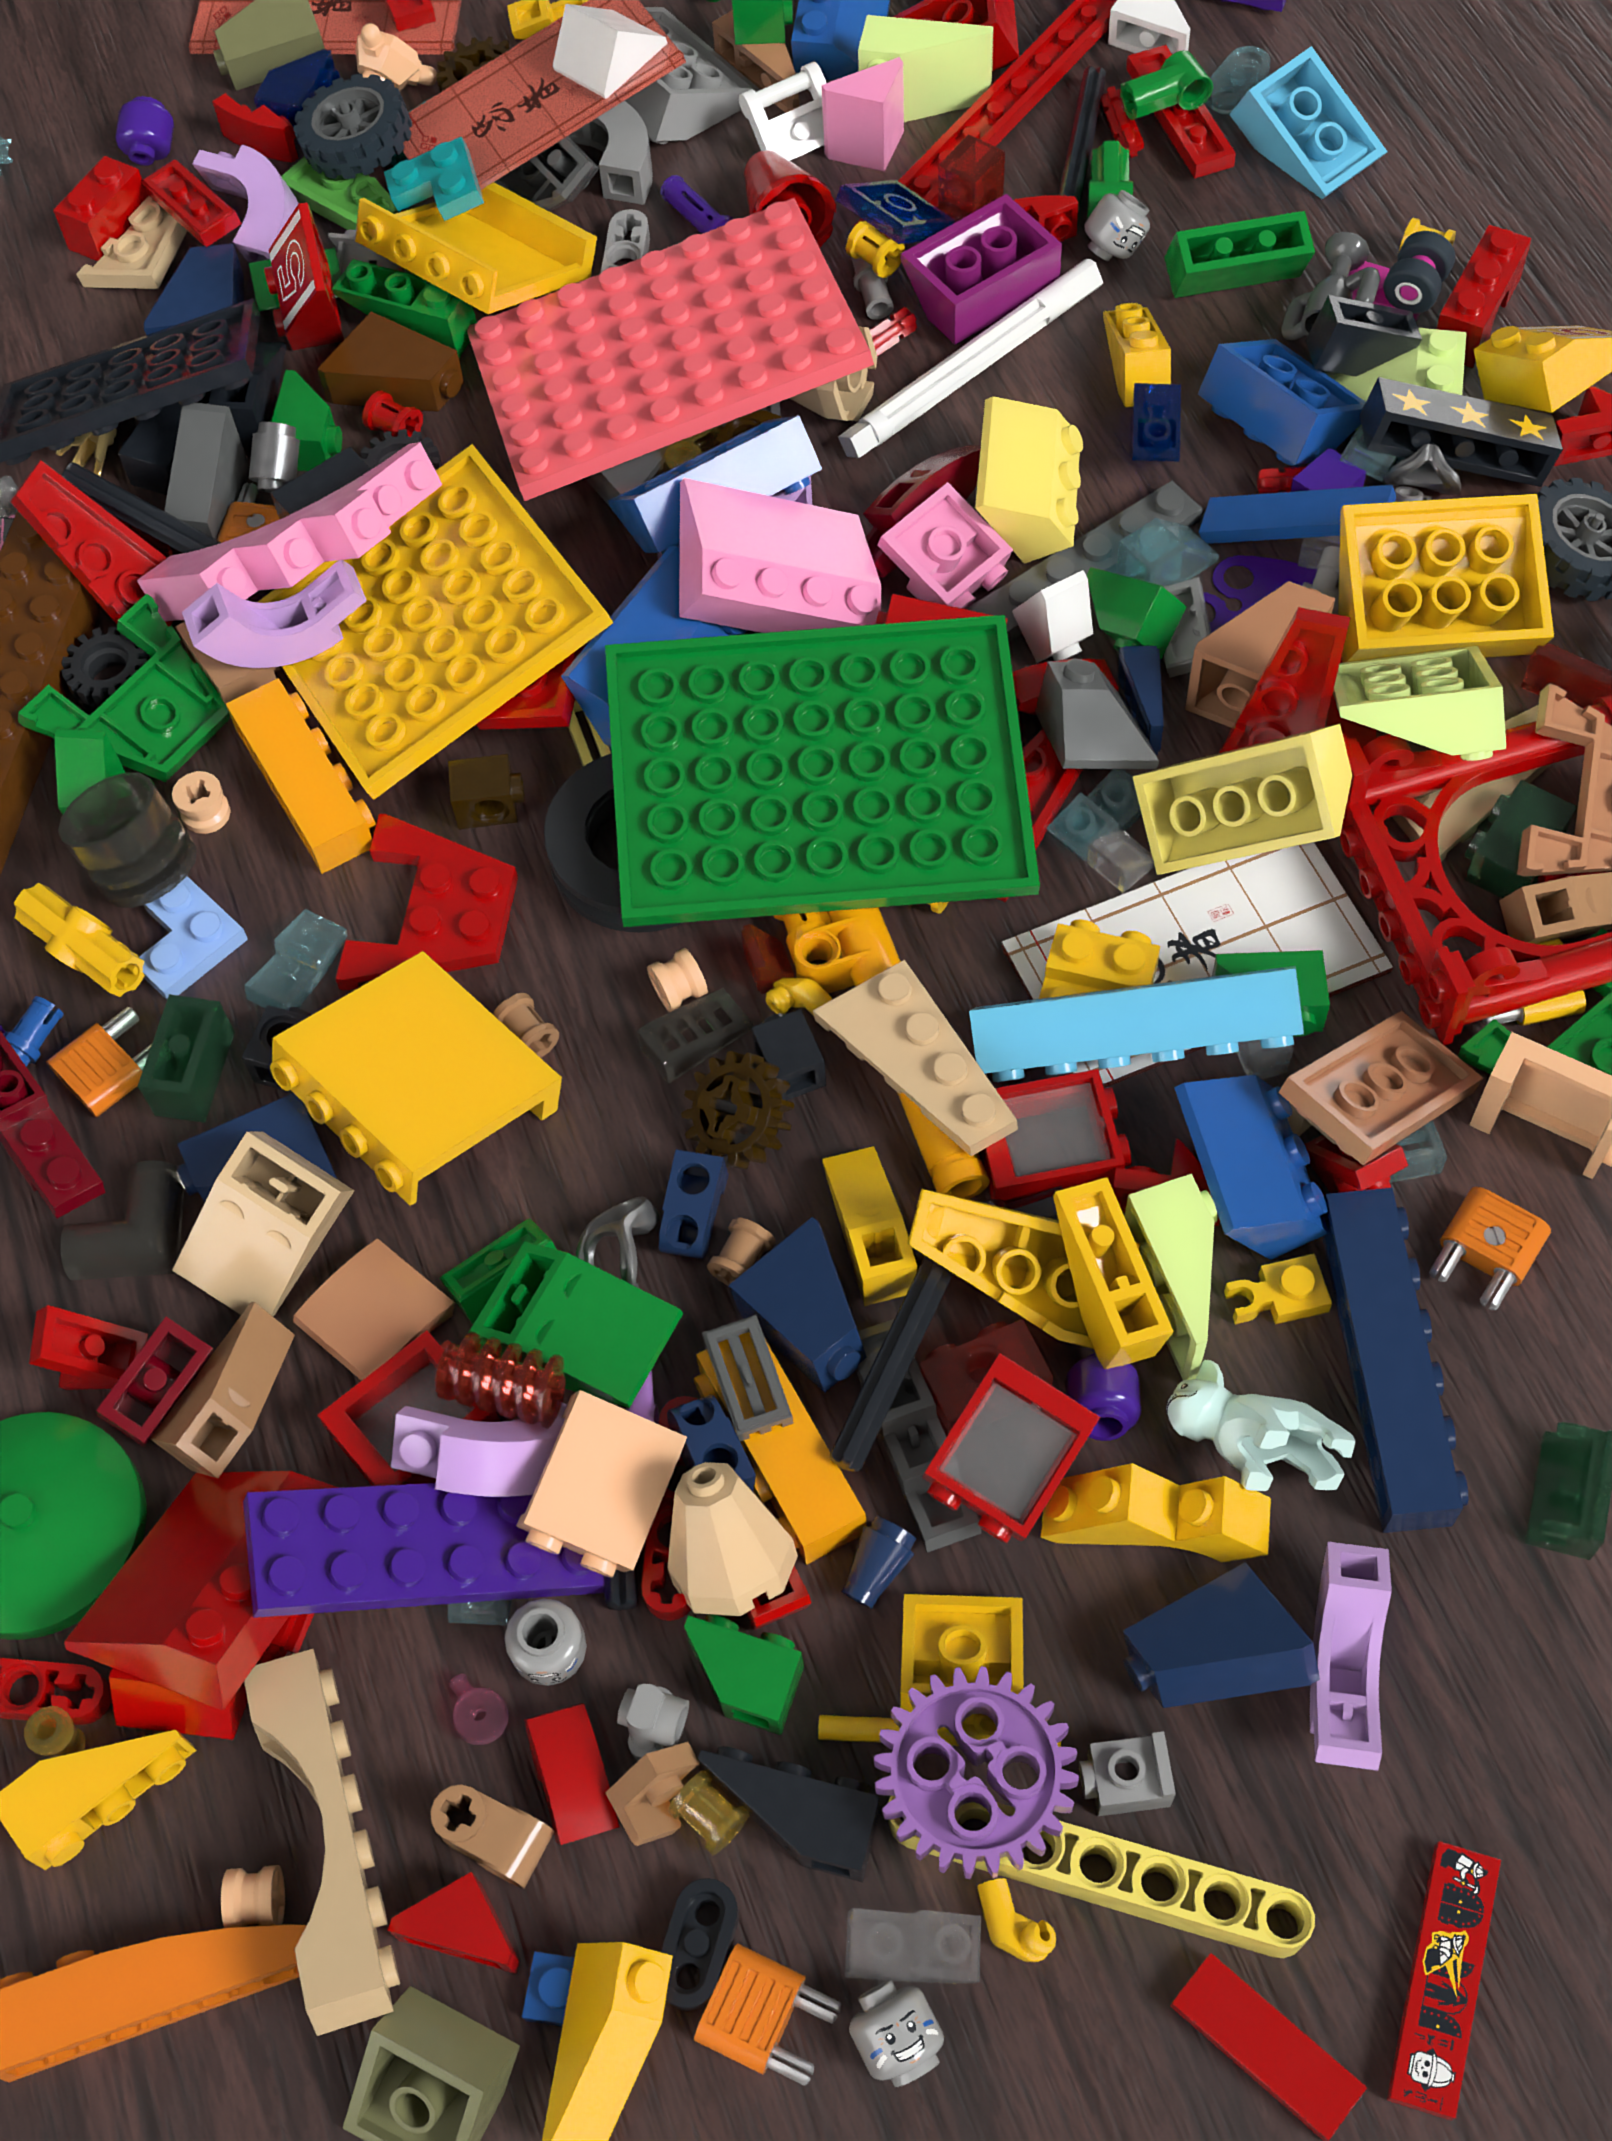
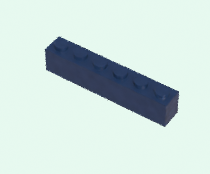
(1391, 1362)

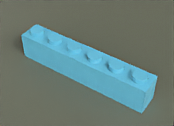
(1138, 1021)

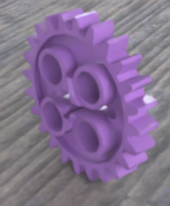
(931, 1805)

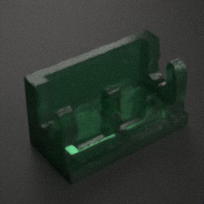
(1571, 1491)

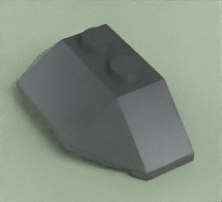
(552, 176)

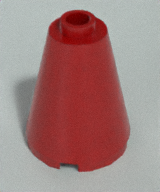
(776, 179)

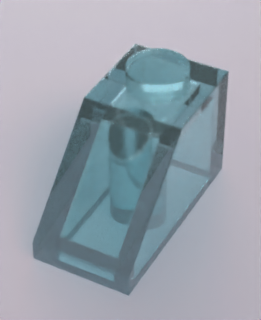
(1164, 553)

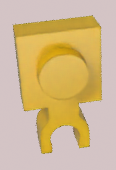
(1287, 1288)

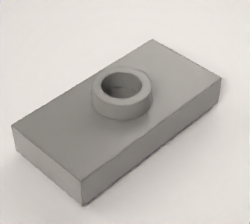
(1191, 628)

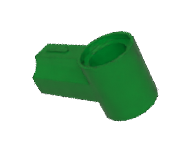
(1178, 82)
(1108, 173)

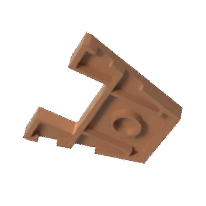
(1590, 848)

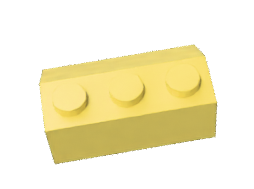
(1029, 477)

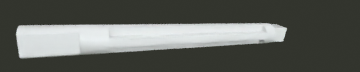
(971, 359)

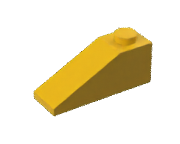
(1110, 1276)
(605, 2037)

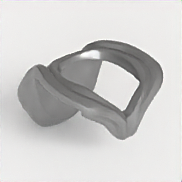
(1433, 475)
(624, 1221)

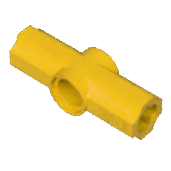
(79, 939)

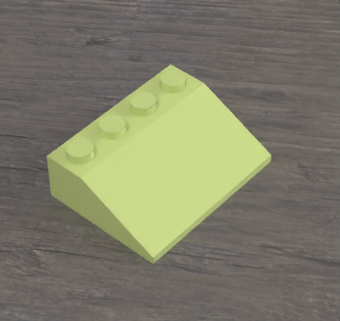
(1428, 698)

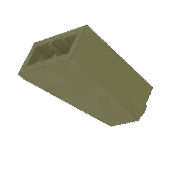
(264, 38)

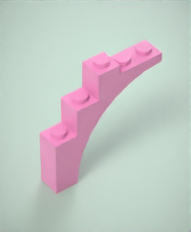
(289, 549)

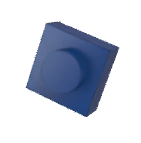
(548, 1989)

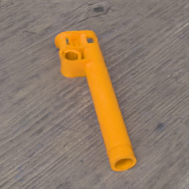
(855, 951)

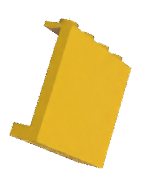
(484, 255)
(411, 1072)

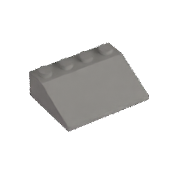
(693, 94)

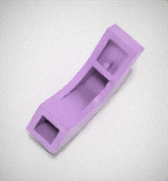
(255, 179)
(277, 631)
(473, 1455)
(1348, 1652)

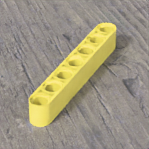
(1125, 1893)

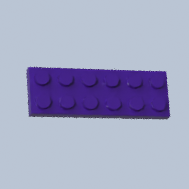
(397, 1551)

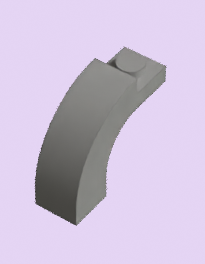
(626, 158)

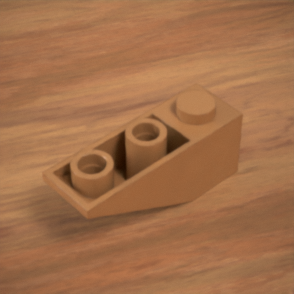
(1559, 908)
(226, 1394)

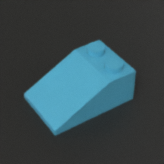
(1307, 125)

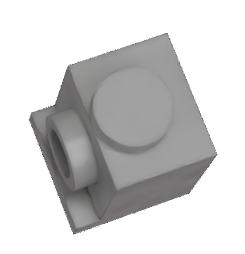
(1149, 1790)

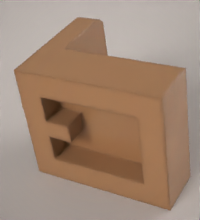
(645, 1791)

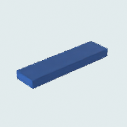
(1284, 514)

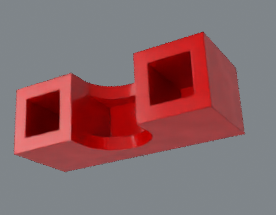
(1485, 287)

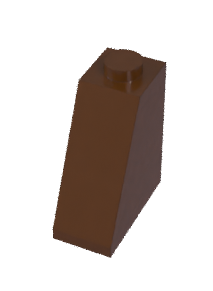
(393, 360)

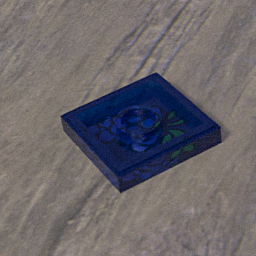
(894, 210)

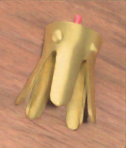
(87, 445)

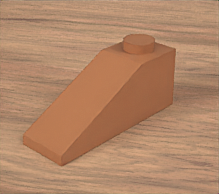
(757, 62)

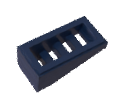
(1141, 684)

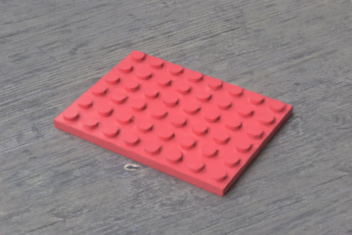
(665, 348)

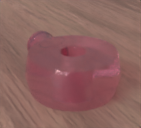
(469, 1704)

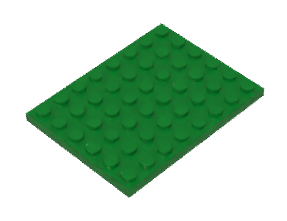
(818, 771)

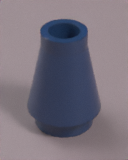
(877, 1560)

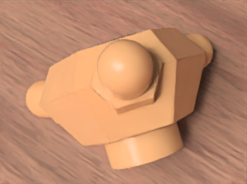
(390, 59)

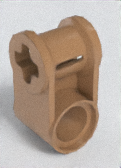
(499, 1839)

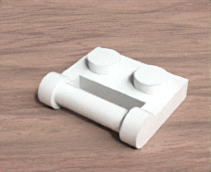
(796, 130)

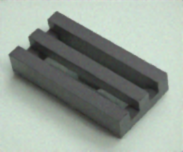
(761, 1421)

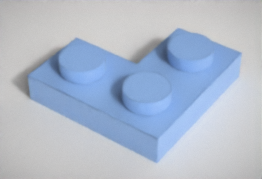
(196, 942)

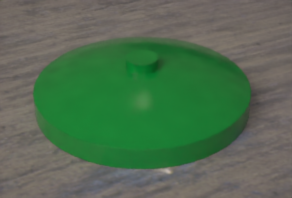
(66, 1520)

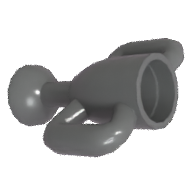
(1344, 253)

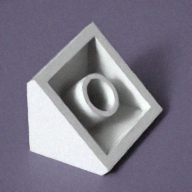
(602, 48)

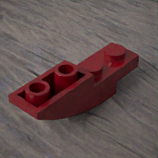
(906, 493)
(39, 1140)

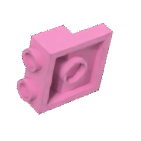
(947, 550)

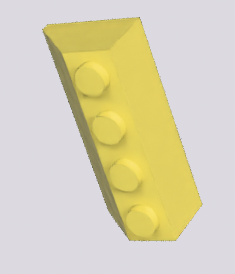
(1246, 800)

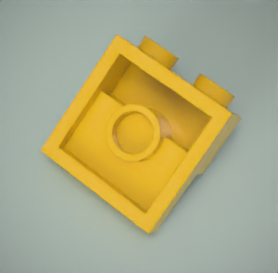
(1096, 961)
(961, 1633)

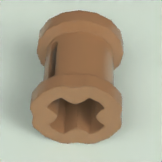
(521, 1019)
(741, 1250)

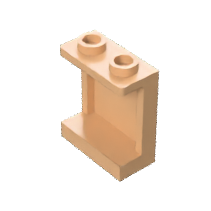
(1551, 1094)
(601, 1485)

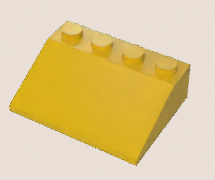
(1443, 577)

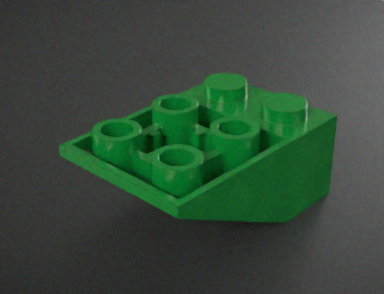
(587, 1316)

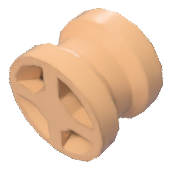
(210, 807)
(677, 979)
(253, 1897)

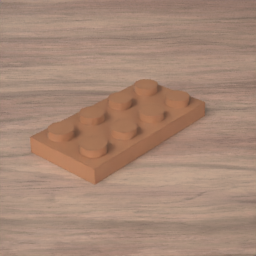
(1380, 1087)

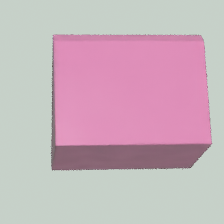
(864, 115)

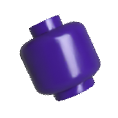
(144, 129)
(1108, 1393)

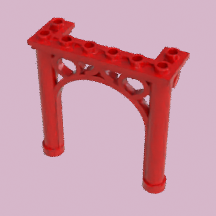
(1507, 970)

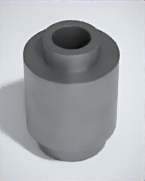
(273, 456)

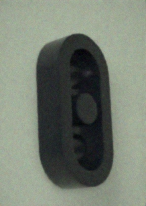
(698, 1944)

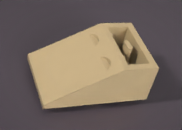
(260, 1225)

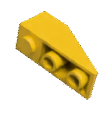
(1136, 349)
(871, 1225)
(76, 1793)

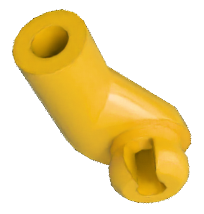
(797, 994)
(1011, 1930)

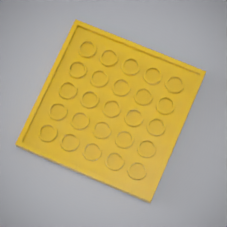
(453, 626)

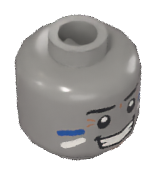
(1117, 226)
(549, 1624)
(896, 2033)

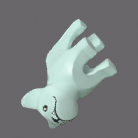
(1258, 1430)

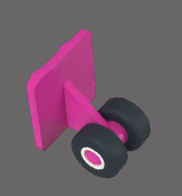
(1417, 275)

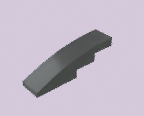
(911, 1441)

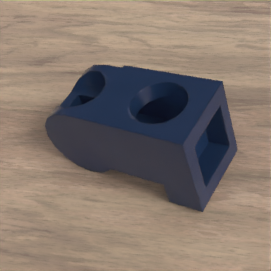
(691, 1203)
(709, 1437)

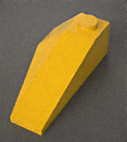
(1004, 1255)

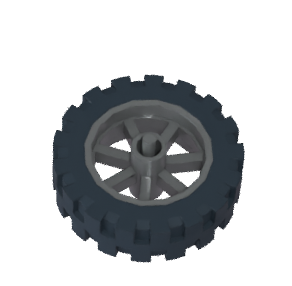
(353, 126)
(1585, 534)

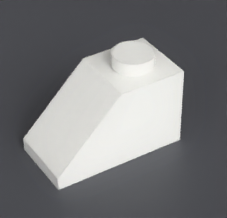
(1147, 25)
(1057, 618)

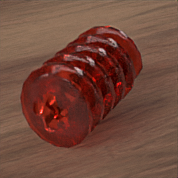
(502, 1382)

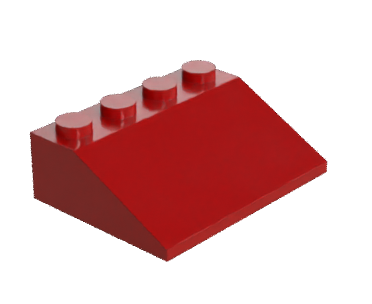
(184, 1595)

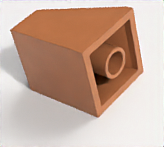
(1236, 654)

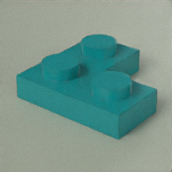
(441, 173)

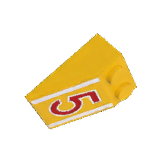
(1542, 364)

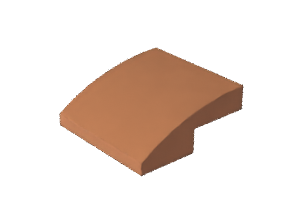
(372, 1309)

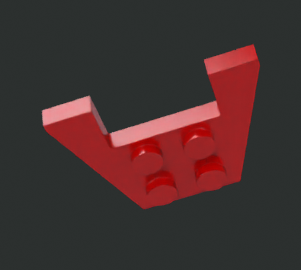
(453, 911)

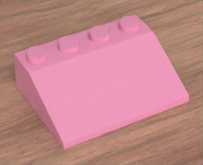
(772, 562)

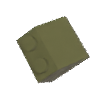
(429, 2075)

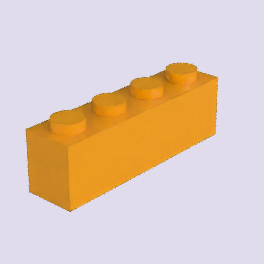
(301, 774)
(790, 1462)

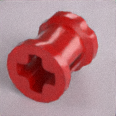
(390, 415)

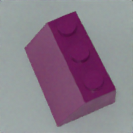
(982, 267)

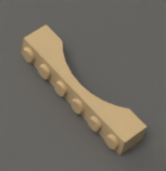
(339, 1953)

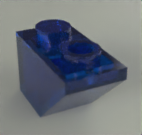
(292, 83)
(1155, 422)

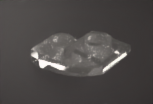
(913, 1946)

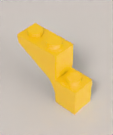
(1147, 1510)

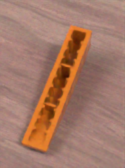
(134, 1990)

